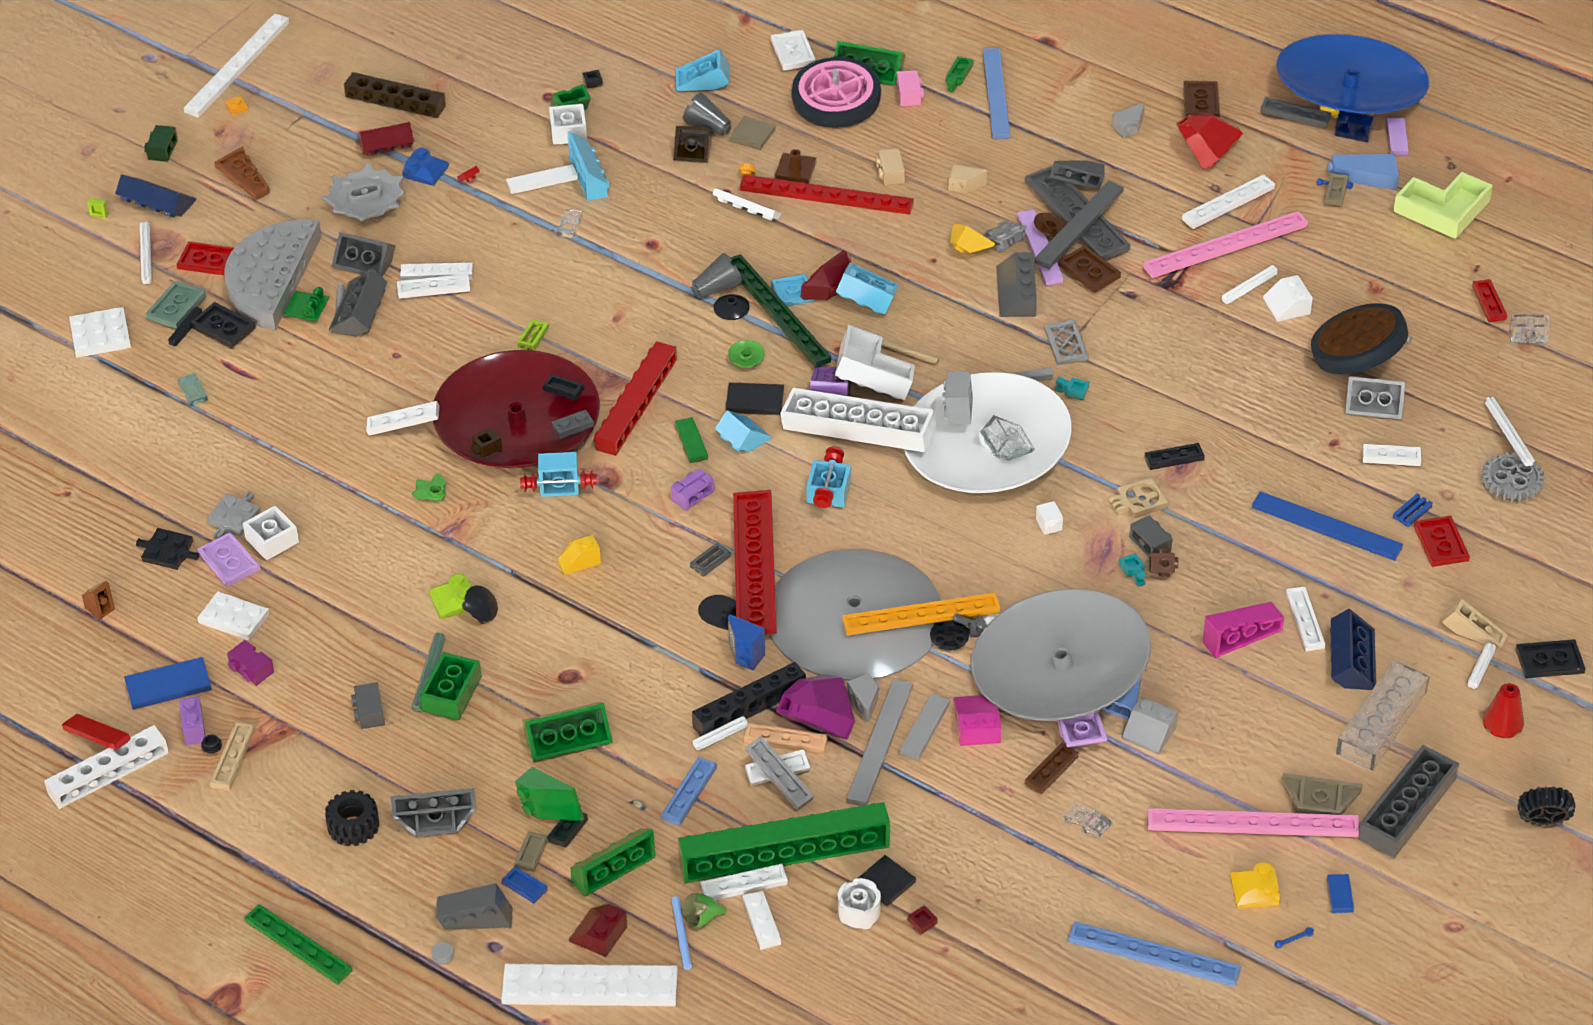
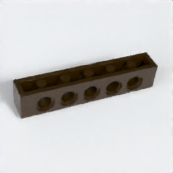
(394, 95)

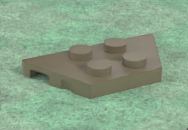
(1320, 795)

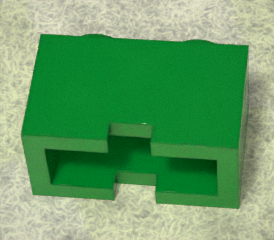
(576, 95)

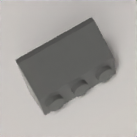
(362, 254)

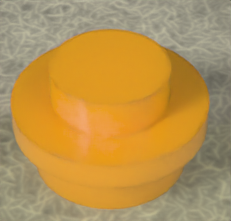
(747, 169)

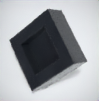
(592, 78)

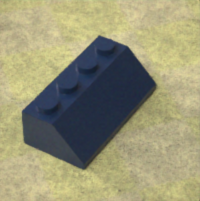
(154, 196)
(1352, 651)

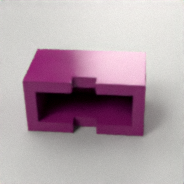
(250, 664)

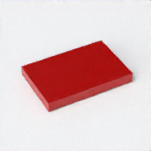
(204, 258)
(1441, 541)

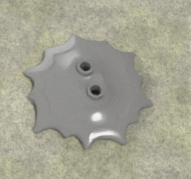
(365, 193)

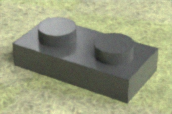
(572, 424)

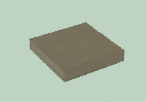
(752, 133)

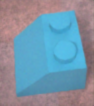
(741, 432)

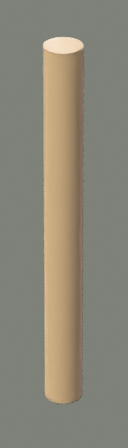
(910, 352)

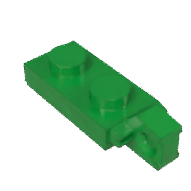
(958, 72)

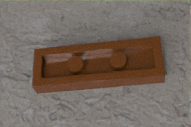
(1051, 768)

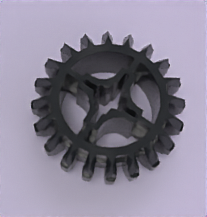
(1546, 805)

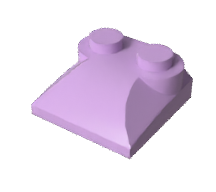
(1082, 730)

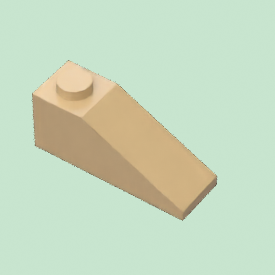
(1473, 625)

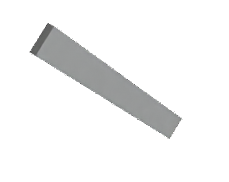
(879, 743)

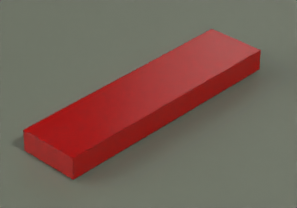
(96, 731)

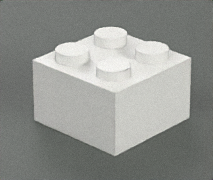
(567, 119)
(270, 532)

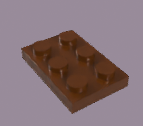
(1201, 97)
(1089, 268)

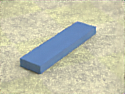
(689, 791)

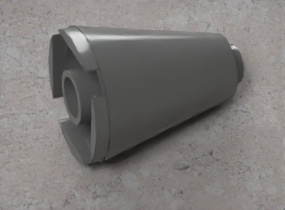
(706, 115)
(717, 277)

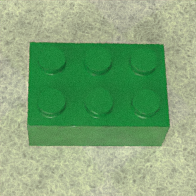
(450, 686)

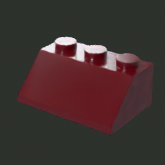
(386, 138)

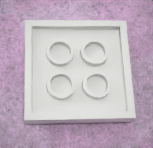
(99, 332)

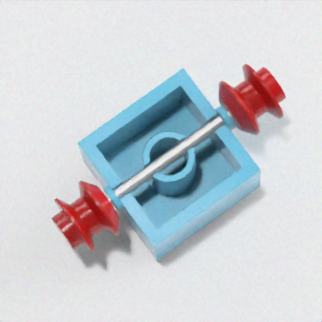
(558, 475)
(829, 480)

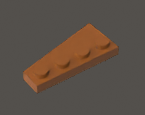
(241, 171)

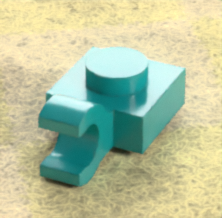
(1074, 388)
(1133, 566)

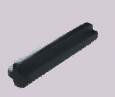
(184, 327)

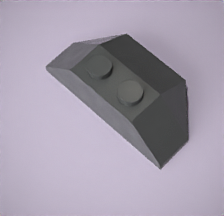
(434, 811)

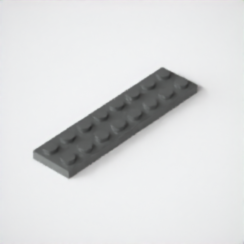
(1066, 202)

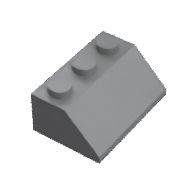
(1375, 397)

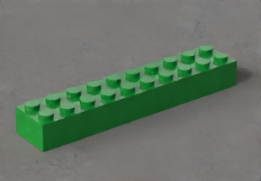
(784, 842)

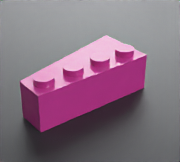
(1240, 627)

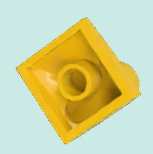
(1255, 886)

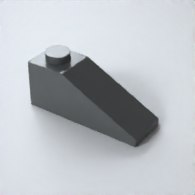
(1079, 172)

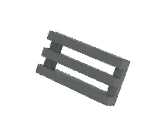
(712, 560)

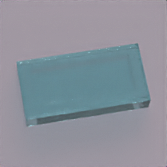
(192, 389)

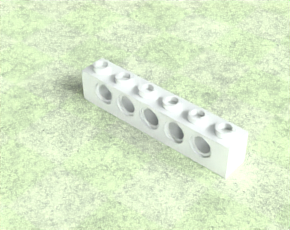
(106, 767)

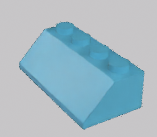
(587, 167)

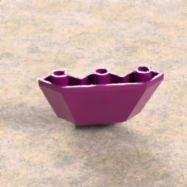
(819, 703)

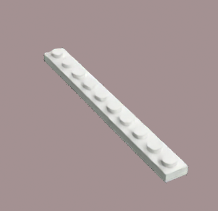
(236, 65)

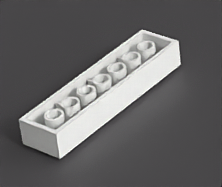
(858, 419)

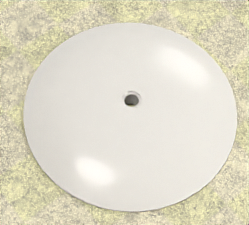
(962, 459)

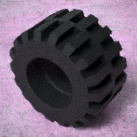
(352, 805)

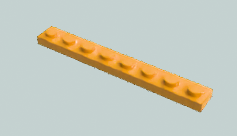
(920, 614)

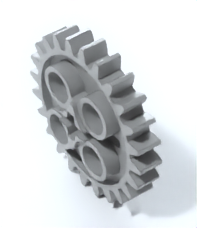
(1511, 478)

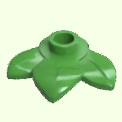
(430, 490)

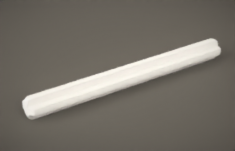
(1509, 431)

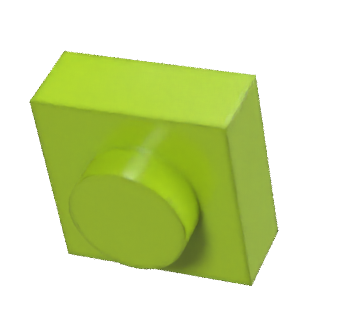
(97, 207)

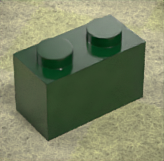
(161, 143)

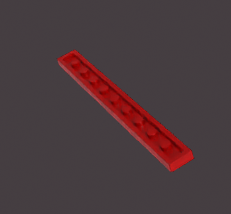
(826, 194)

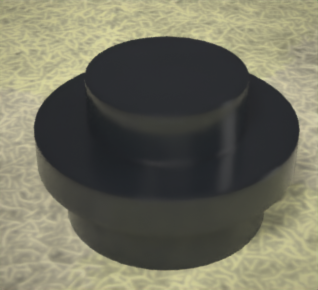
(211, 744)

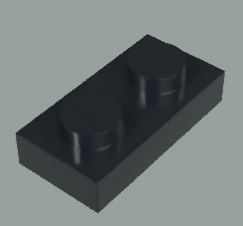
(566, 831)

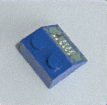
(746, 642)

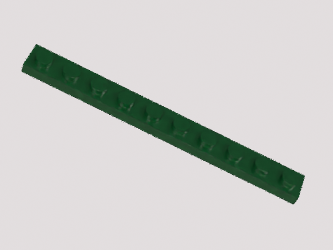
(781, 313)

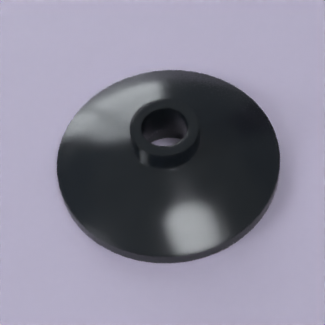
(731, 307)

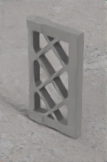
(1061, 327)

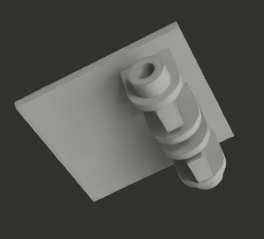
(1005, 234)

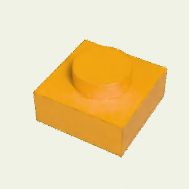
(236, 105)

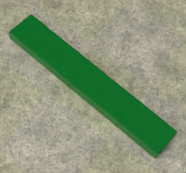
(298, 944)

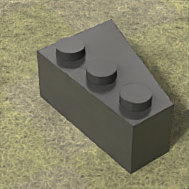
(475, 909)

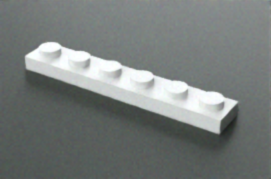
(1228, 201)

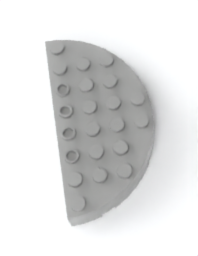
(268, 268)

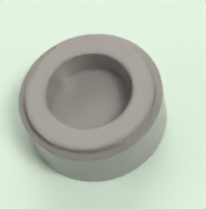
(442, 953)

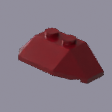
(826, 279)

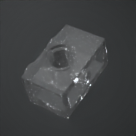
(1529, 328)

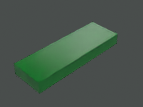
(691, 440)

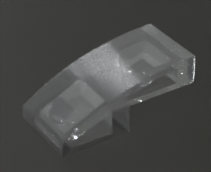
(569, 223)
(1089, 819)

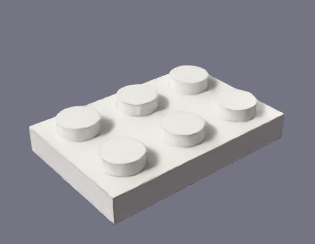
(792, 49)
(233, 615)

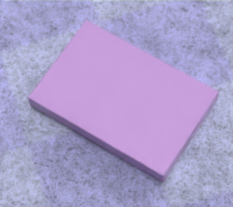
(228, 559)

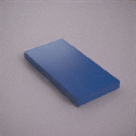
(167, 683)

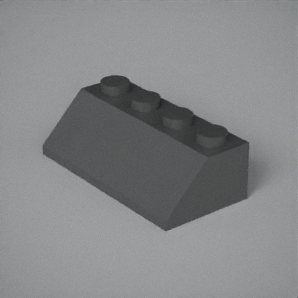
(1017, 286)
(359, 304)

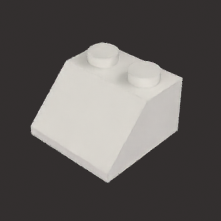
(1288, 299)

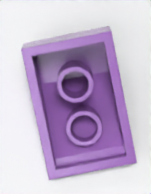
(826, 381)

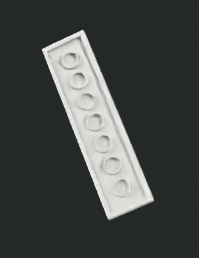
(589, 985)

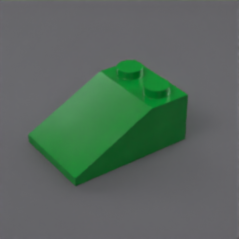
(547, 797)

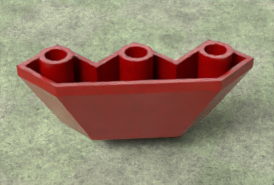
(1208, 136)

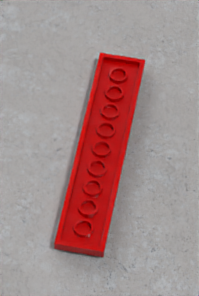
(755, 559)

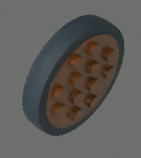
(1359, 338)

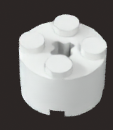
(859, 903)

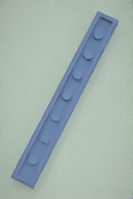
(996, 93)
(1154, 954)

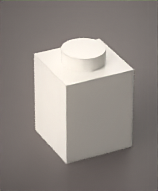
(1049, 517)

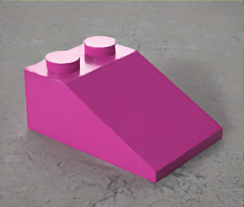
(977, 720)

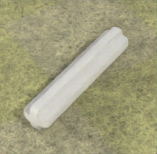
(1481, 665)
(720, 733)

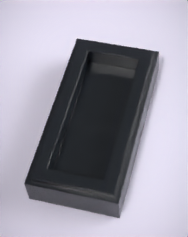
(563, 387)

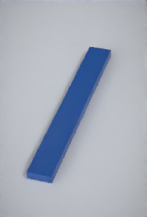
(1327, 525)

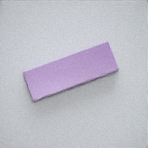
(1397, 136)

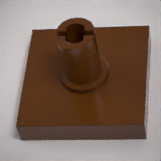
(795, 167)

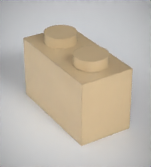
(890, 166)

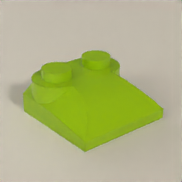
(450, 596)

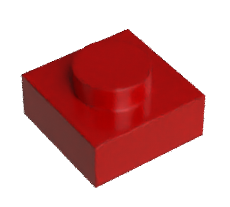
(469, 174)

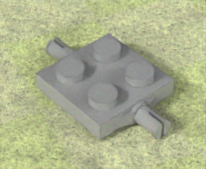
(232, 513)

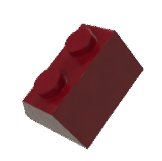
(600, 929)

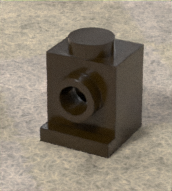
(486, 443)

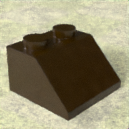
(692, 144)

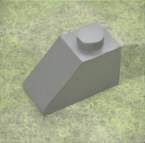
(1128, 120)
(864, 695)

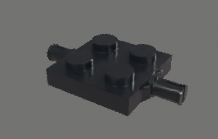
(167, 548)

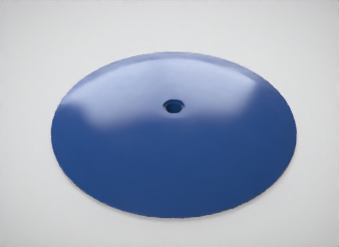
(1352, 73)

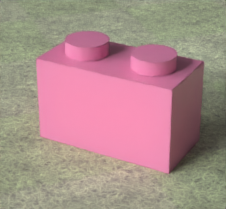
(909, 88)

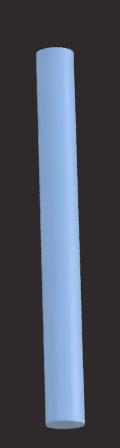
(681, 933)

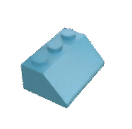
(867, 288)

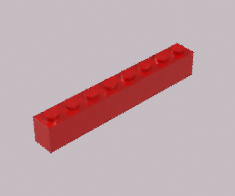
(635, 398)

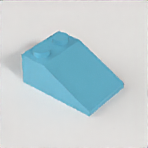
(704, 73)

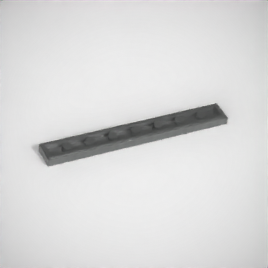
(1078, 225)

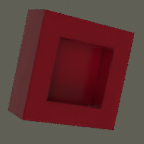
(922, 919)

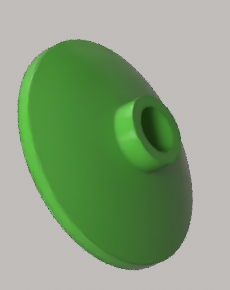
(746, 353)

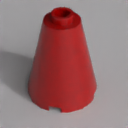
(1505, 712)

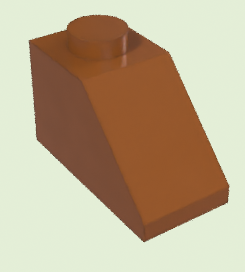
(99, 600)

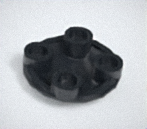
(480, 604)
(949, 635)

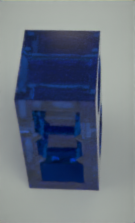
(1354, 126)

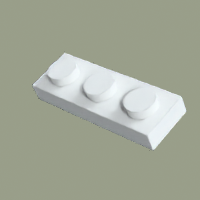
(1391, 454)
(795, 761)
(761, 920)

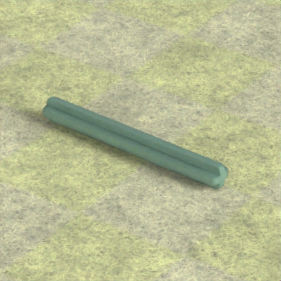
(431, 661)

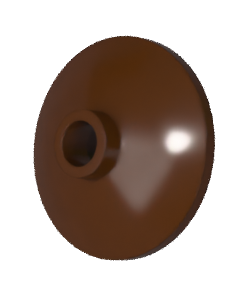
(1049, 224)

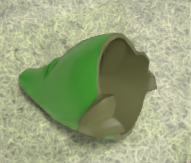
(701, 909)

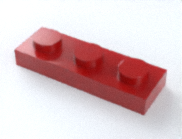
(1489, 300)

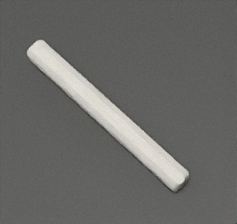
(145, 248)

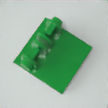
(306, 305)

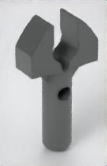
(979, 620)

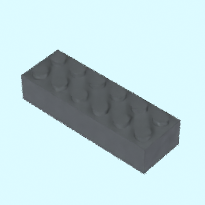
(1408, 801)

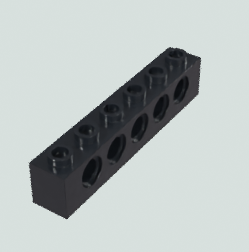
(746, 700)

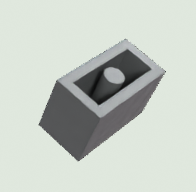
(1150, 535)
(369, 705)

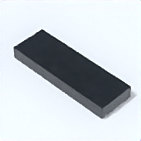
(1174, 456)

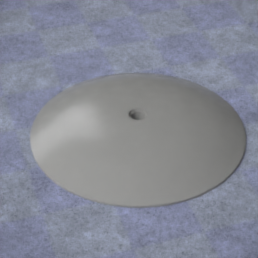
(844, 583)
(1061, 654)

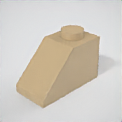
(966, 179)

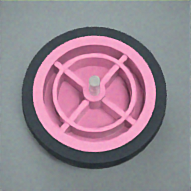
(836, 92)

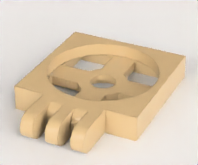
(1123, 505)

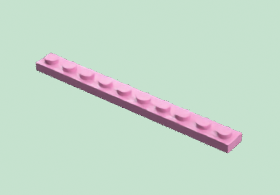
(1225, 244)
(1253, 822)

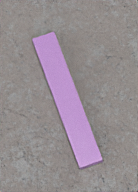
(1037, 242)

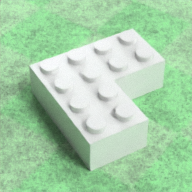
(866, 366)

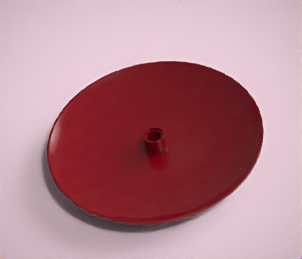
(509, 396)

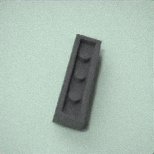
(1295, 112)

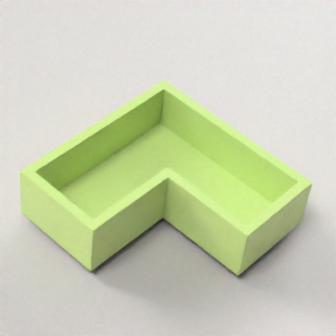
(1446, 209)

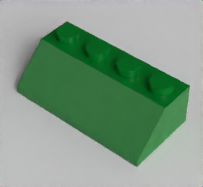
(883, 61)
(567, 731)
(614, 861)

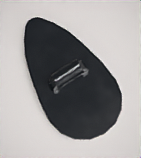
(716, 609)

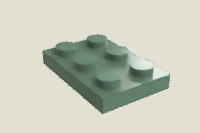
(175, 304)

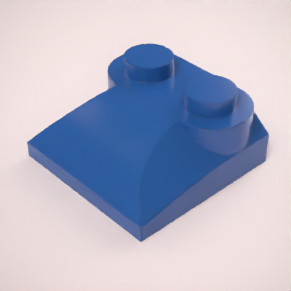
(424, 167)

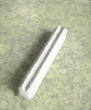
(1249, 284)

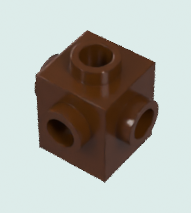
(1156, 560)

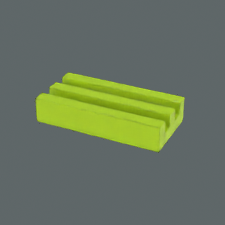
(536, 336)

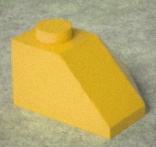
(968, 240)
(580, 554)

